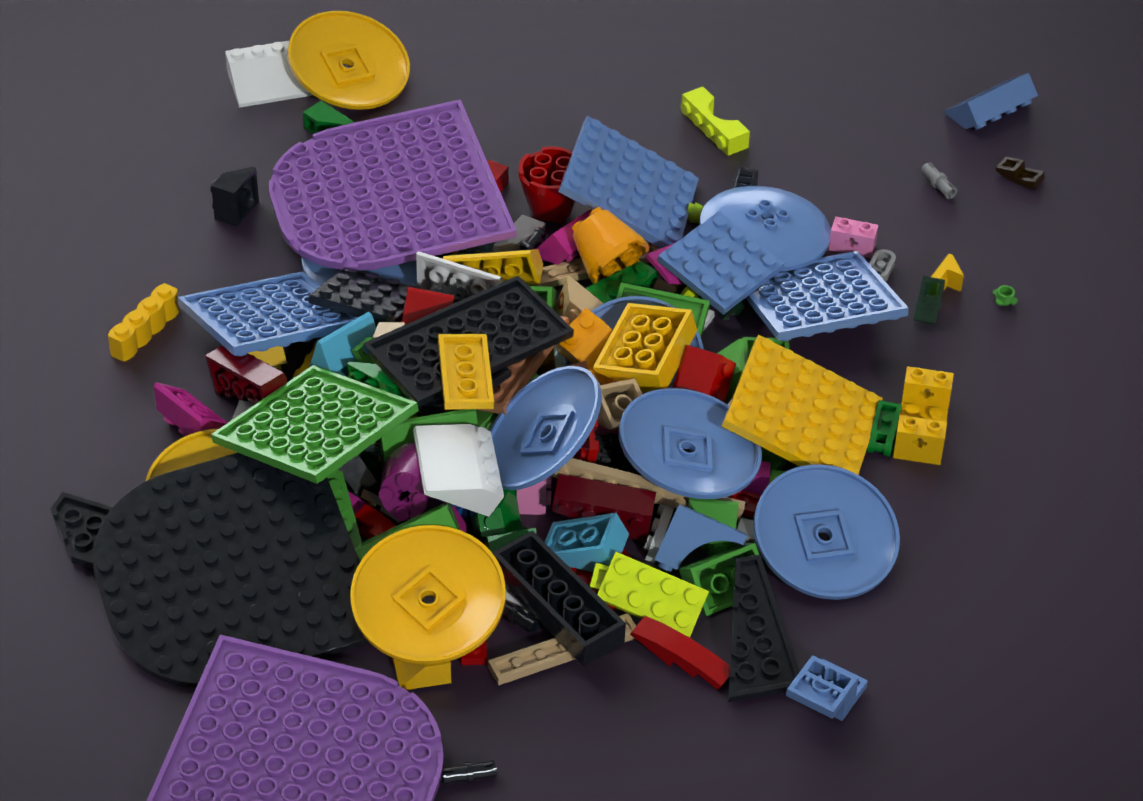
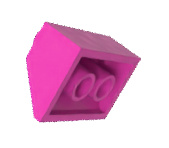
(561, 245)
(185, 410)

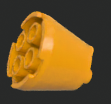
(606, 244)

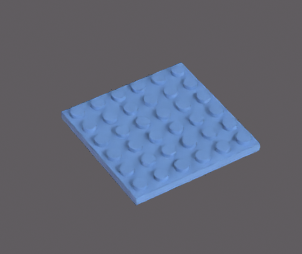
(629, 182)
(825, 297)
(263, 313)

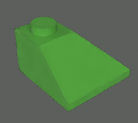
(721, 511)

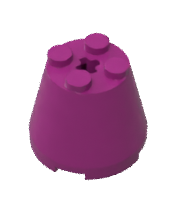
(400, 474)

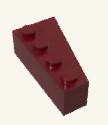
(242, 375)
(586, 498)

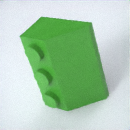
(717, 576)

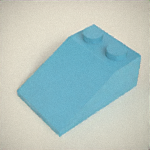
(588, 540)

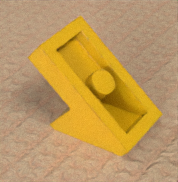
(950, 272)

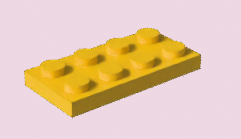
(465, 371)

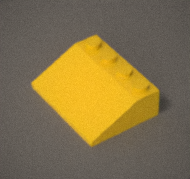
(647, 345)

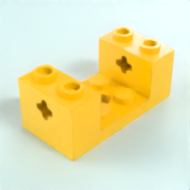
(923, 415)

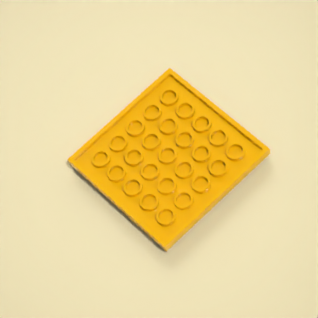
(801, 409)

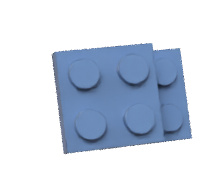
(826, 688)

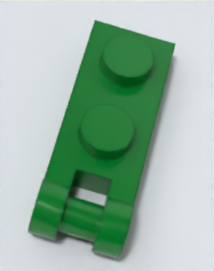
(884, 427)

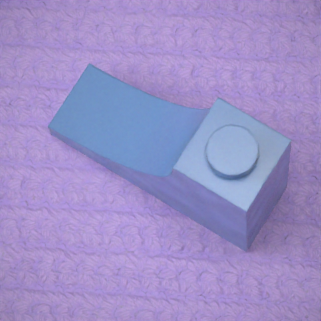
(690, 530)

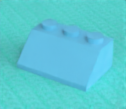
(335, 349)

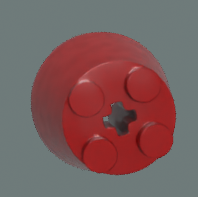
(541, 179)

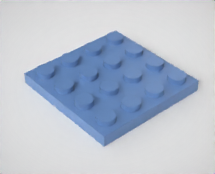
(720, 262)

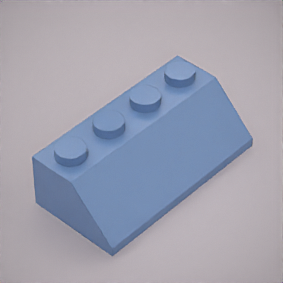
(993, 102)

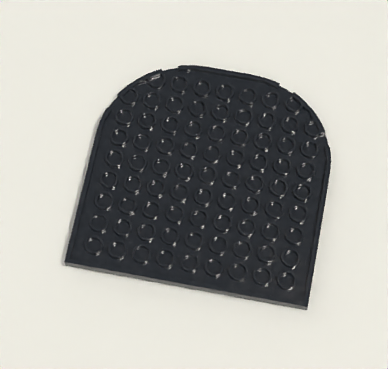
(227, 555)

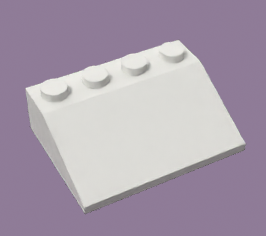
(262, 74)
(438, 272)
(459, 466)

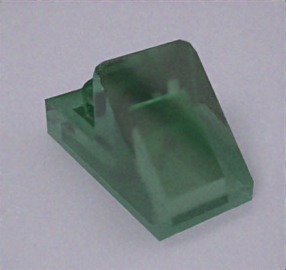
(929, 300)

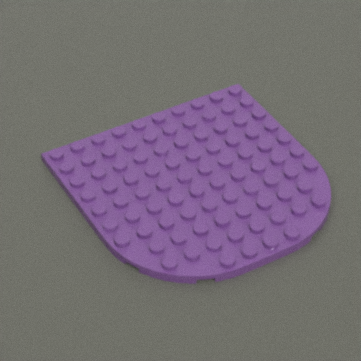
(389, 189)
(299, 731)

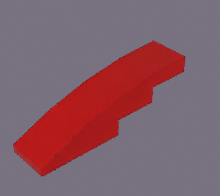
(685, 652)

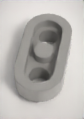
(883, 263)

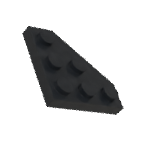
(78, 526)

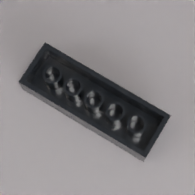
(560, 599)

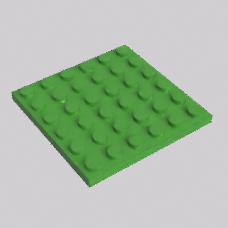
(315, 423)

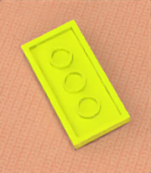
(652, 593)

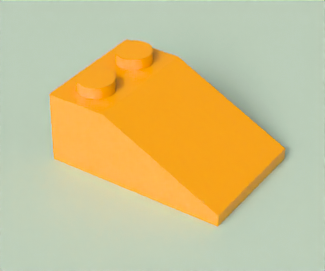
(587, 342)

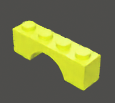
(728, 135)

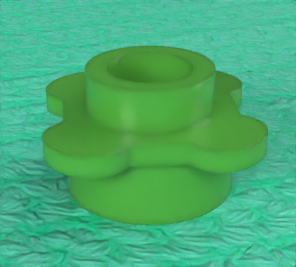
(1005, 295)

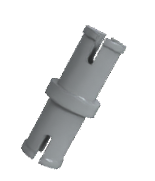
(939, 180)

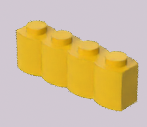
(143, 322)

